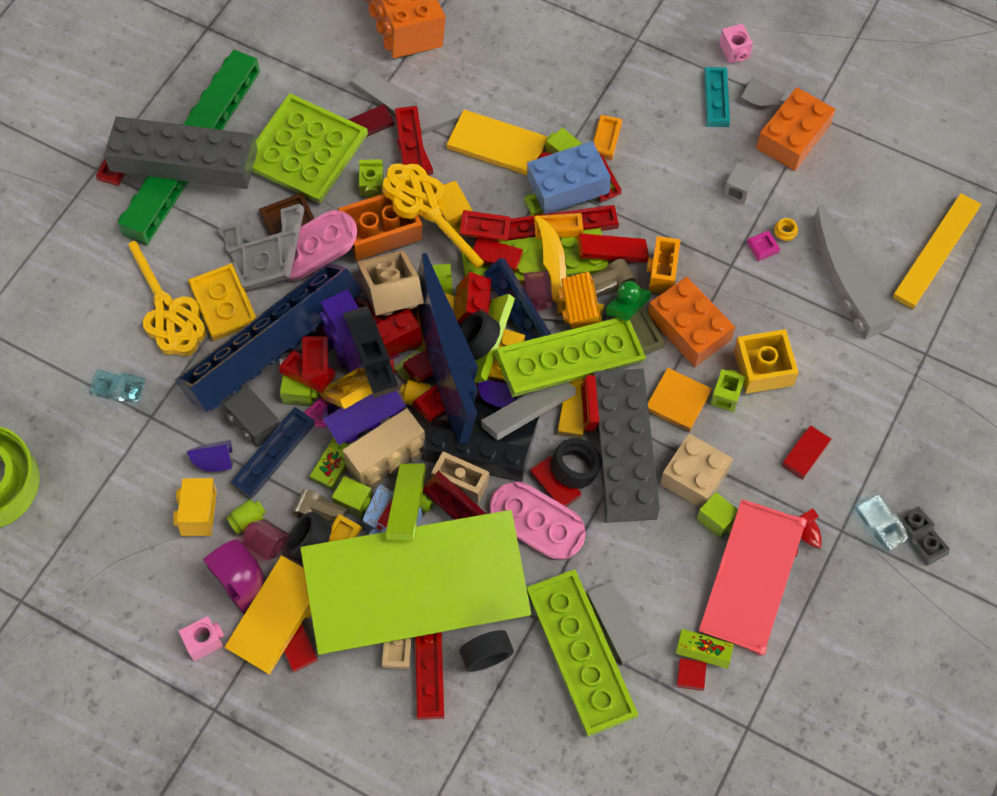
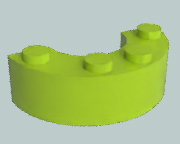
(20, 479)

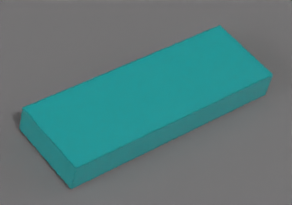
(716, 97)

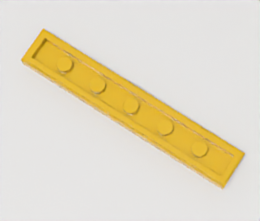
(936, 251)
(571, 416)

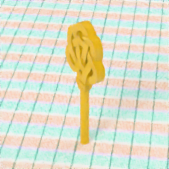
(421, 200)
(172, 317)

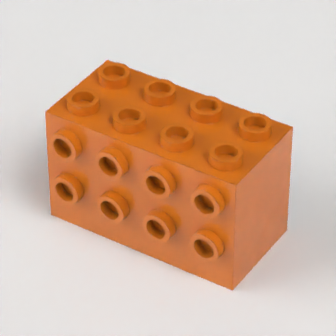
(408, 25)

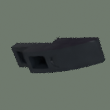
(371, 351)

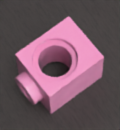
(736, 43)
(192, 632)

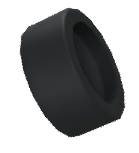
(480, 333)
(584, 450)
(308, 531)
(486, 650)

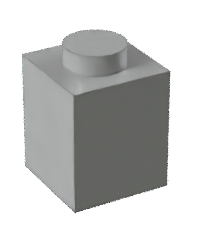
(741, 183)

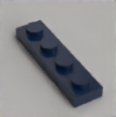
(523, 311)
(272, 453)

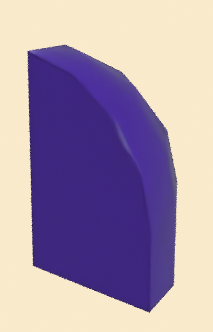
(496, 393)
(212, 456)

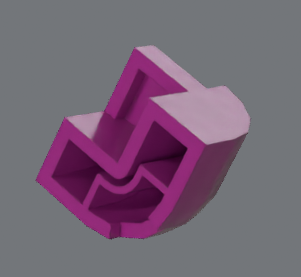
(236, 572)

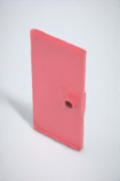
(752, 576)

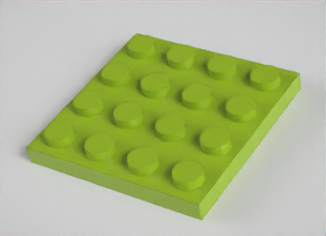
(306, 147)

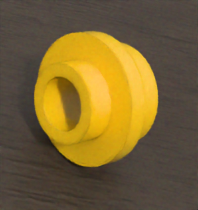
(786, 224)

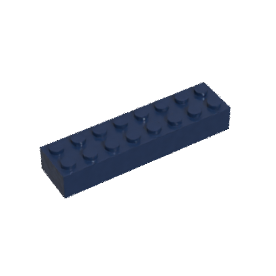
(264, 339)

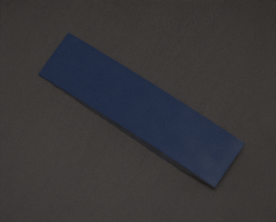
(448, 353)

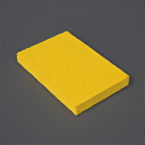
(222, 301)

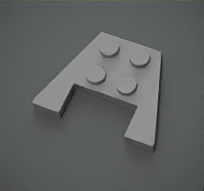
(267, 258)

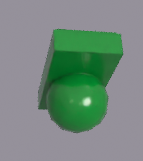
(628, 301)

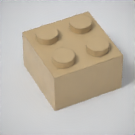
(696, 471)

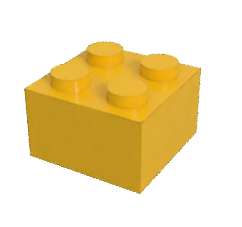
(766, 361)

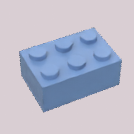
(568, 177)

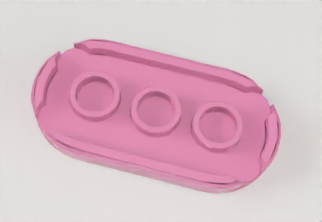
(322, 242)
(540, 520)

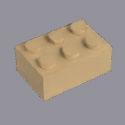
(390, 283)
(385, 449)

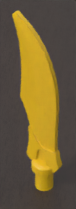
(553, 260)

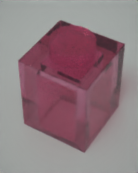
(538, 289)
(265, 539)

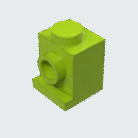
(371, 177)
(727, 390)

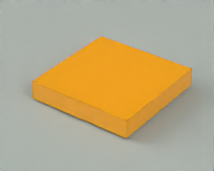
(678, 399)

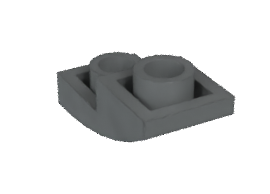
(923, 537)

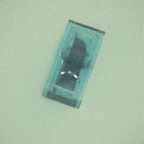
(117, 387)
(881, 523)

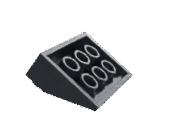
(501, 458)

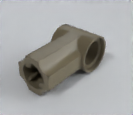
(612, 277)
(313, 502)

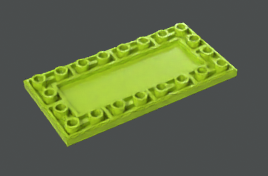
(402, 589)

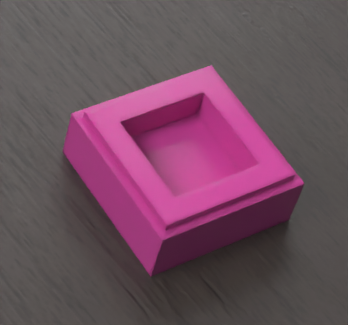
(763, 245)

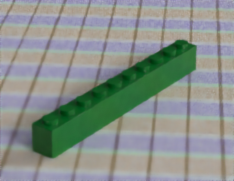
(213, 111)

